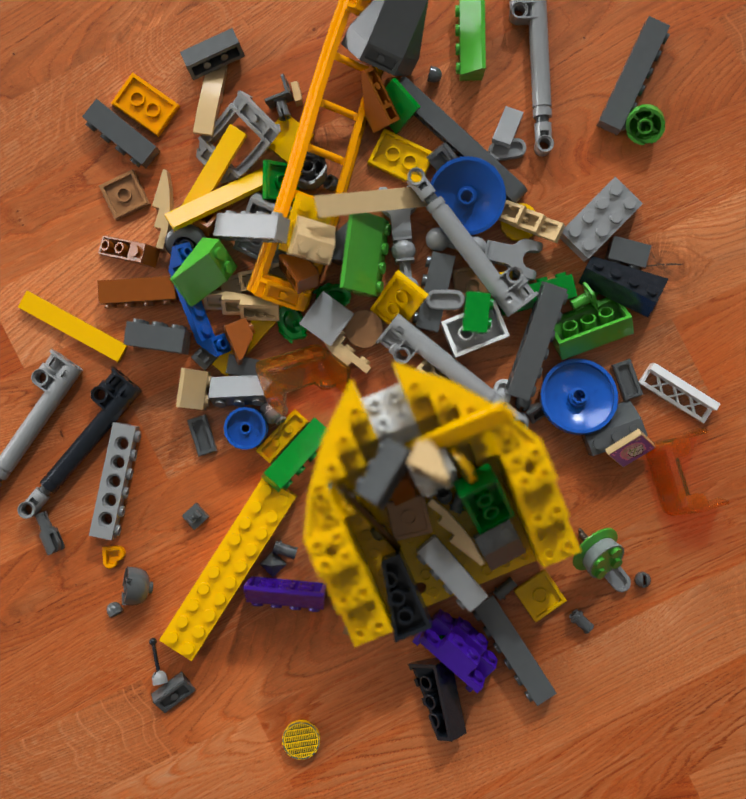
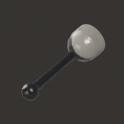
(159, 677)

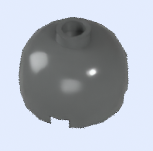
(313, 172)
(136, 586)

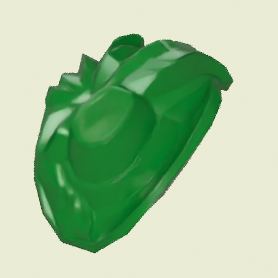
(334, 290)
(289, 324)

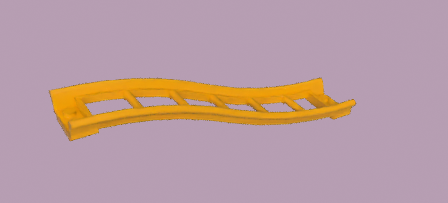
(261, 282)

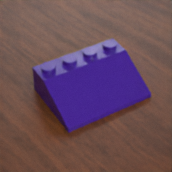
(285, 593)

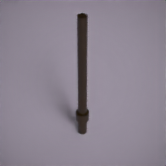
(352, 498)

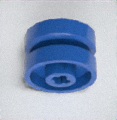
(234, 428)

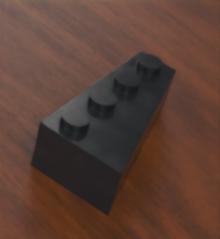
(624, 284)
(405, 601)

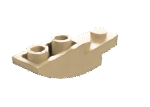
(347, 355)

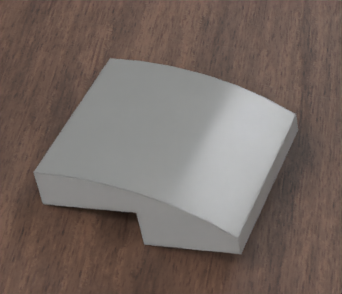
(326, 318)

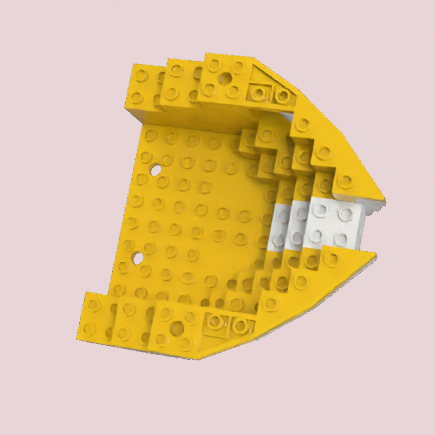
(341, 537)

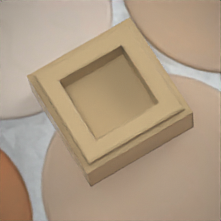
(297, 93)

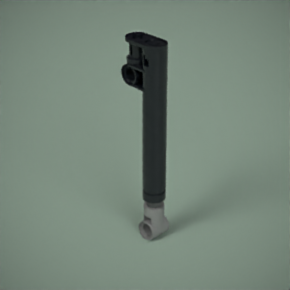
(119, 395)

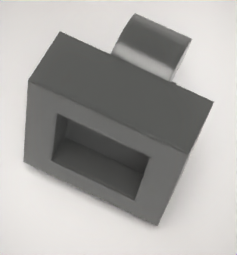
(203, 358)
(195, 516)

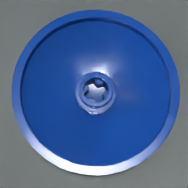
(471, 191)
(578, 396)

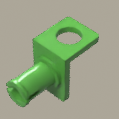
(588, 297)

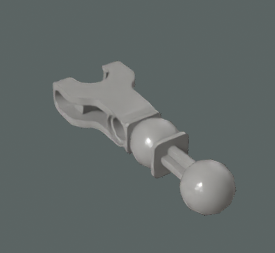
(403, 248)
(497, 252)

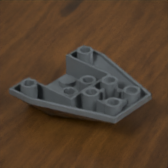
(388, 35)

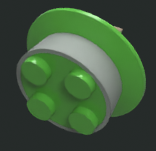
(599, 553)

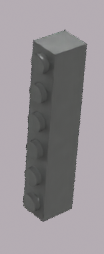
(633, 75)
(536, 341)
(514, 649)

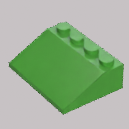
(365, 254)

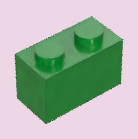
(476, 312)

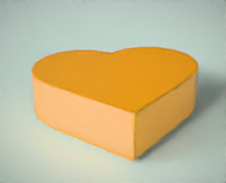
(112, 555)

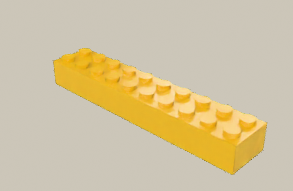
(227, 569)

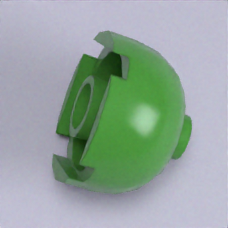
(645, 124)

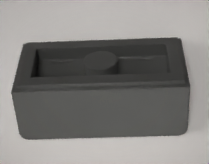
(172, 692)

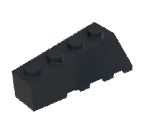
(440, 697)

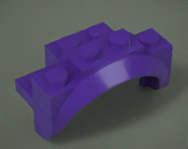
(460, 649)

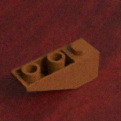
(129, 251)

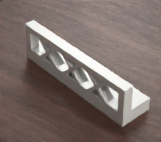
(682, 386)

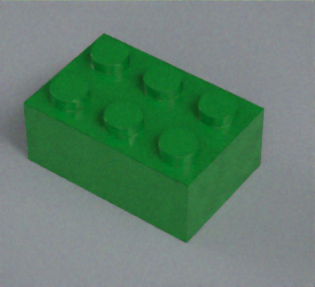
(484, 499)

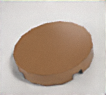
(364, 329)

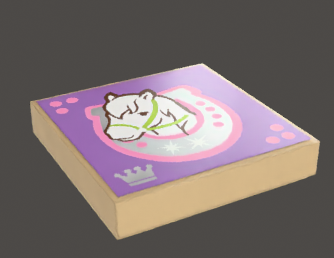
(630, 448)

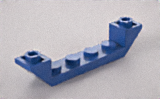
(197, 315)

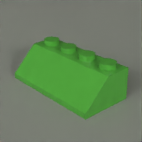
(471, 40)
(591, 328)

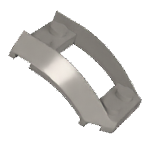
(255, 118)

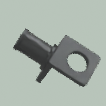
(280, 100)

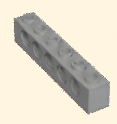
(99, 526)

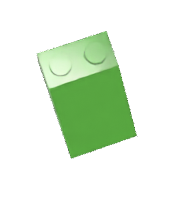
(203, 270)

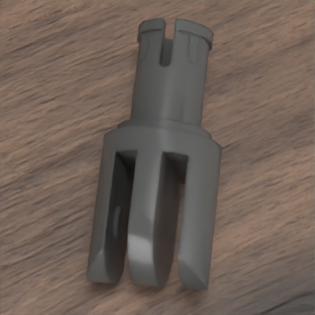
(49, 534)

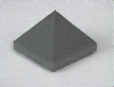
(535, 412)
(273, 564)

